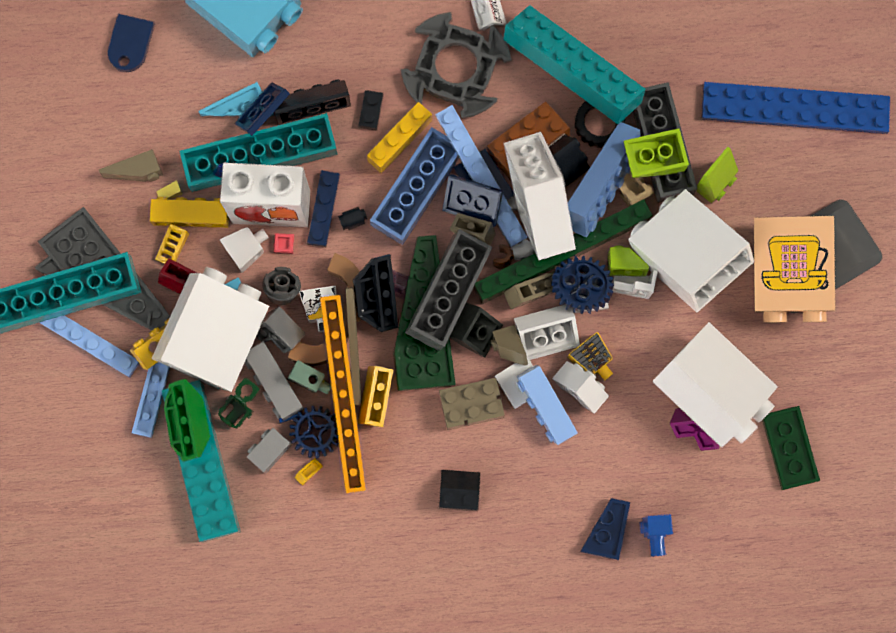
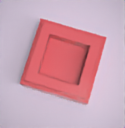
(283, 243)

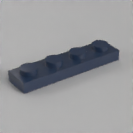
(323, 208)

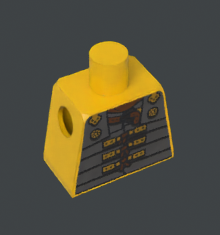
(593, 356)

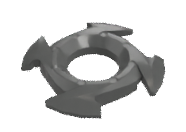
(465, 93)

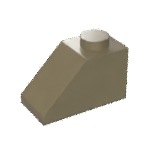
(475, 227)
(509, 345)

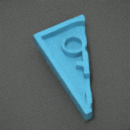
(234, 104)

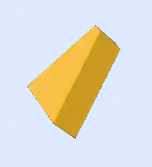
(308, 471)

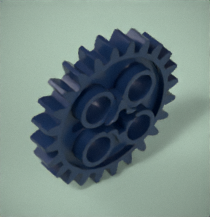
(571, 273)

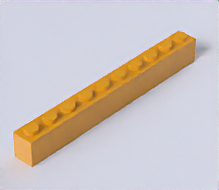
(342, 394)

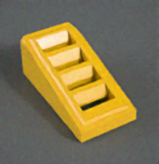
(169, 235)

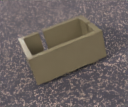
(471, 402)

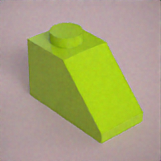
(625, 262)

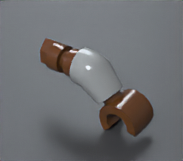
(517, 252)

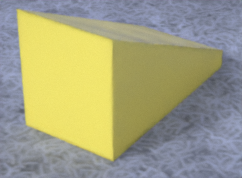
(170, 191)

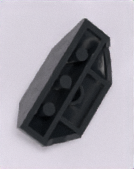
(376, 294)

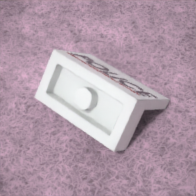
(488, 13)

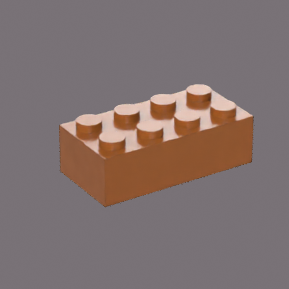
(541, 120)

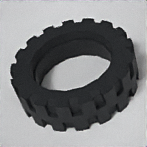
(582, 131)

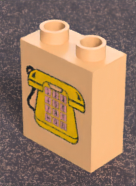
(794, 267)

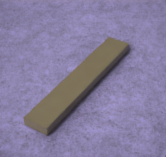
(353, 343)

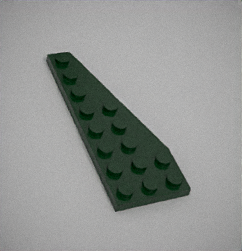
(415, 362)

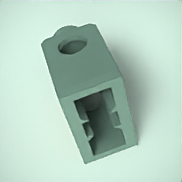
(300, 374)

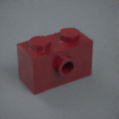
(174, 276)

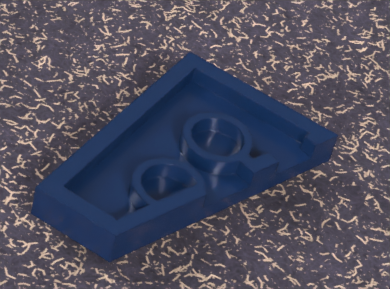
(609, 531)

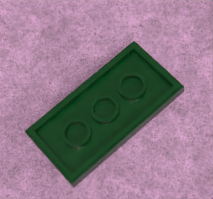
(790, 448)

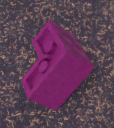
(685, 427)

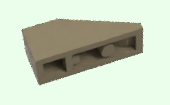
(137, 168)
(529, 290)

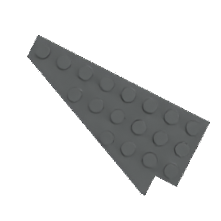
(83, 241)

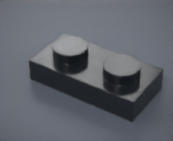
(371, 110)

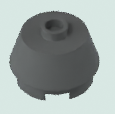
(281, 286)

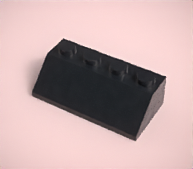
(313, 102)

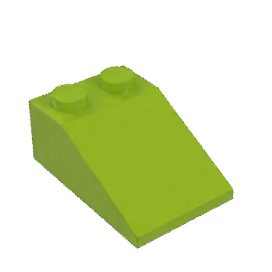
(656, 154)
(718, 177)

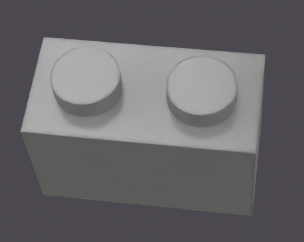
(268, 450)

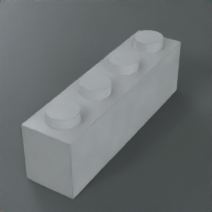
(274, 382)

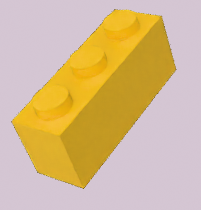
(375, 396)

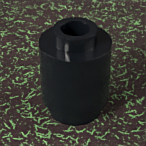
(352, 218)

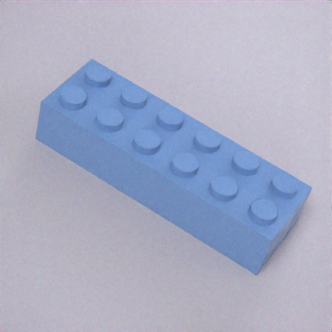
(601, 181)
(415, 187)

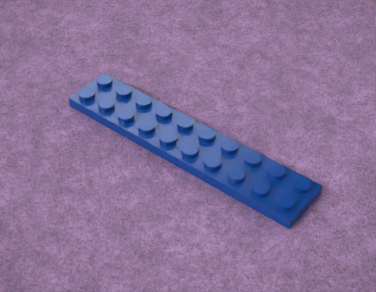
(796, 107)

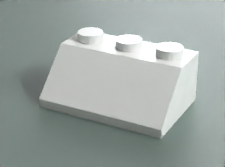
(547, 331)

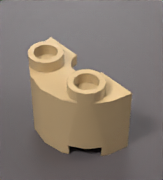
(634, 190)

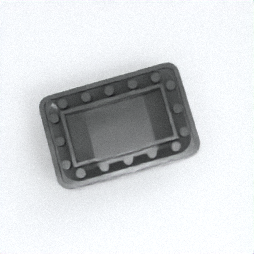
(853, 246)

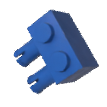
(655, 530)

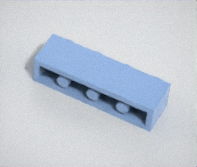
(547, 405)

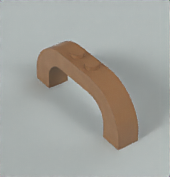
(317, 355)

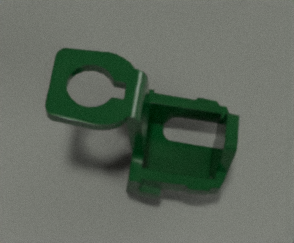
(239, 405)

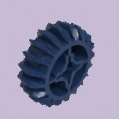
(306, 435)

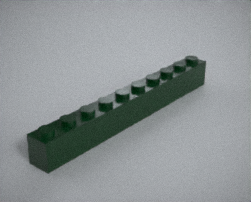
(532, 267)

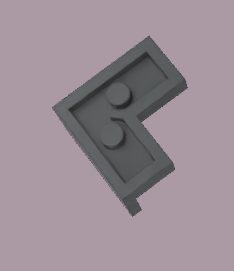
(280, 329)

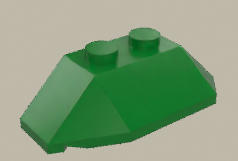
(186, 420)

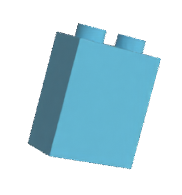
(249, 22)

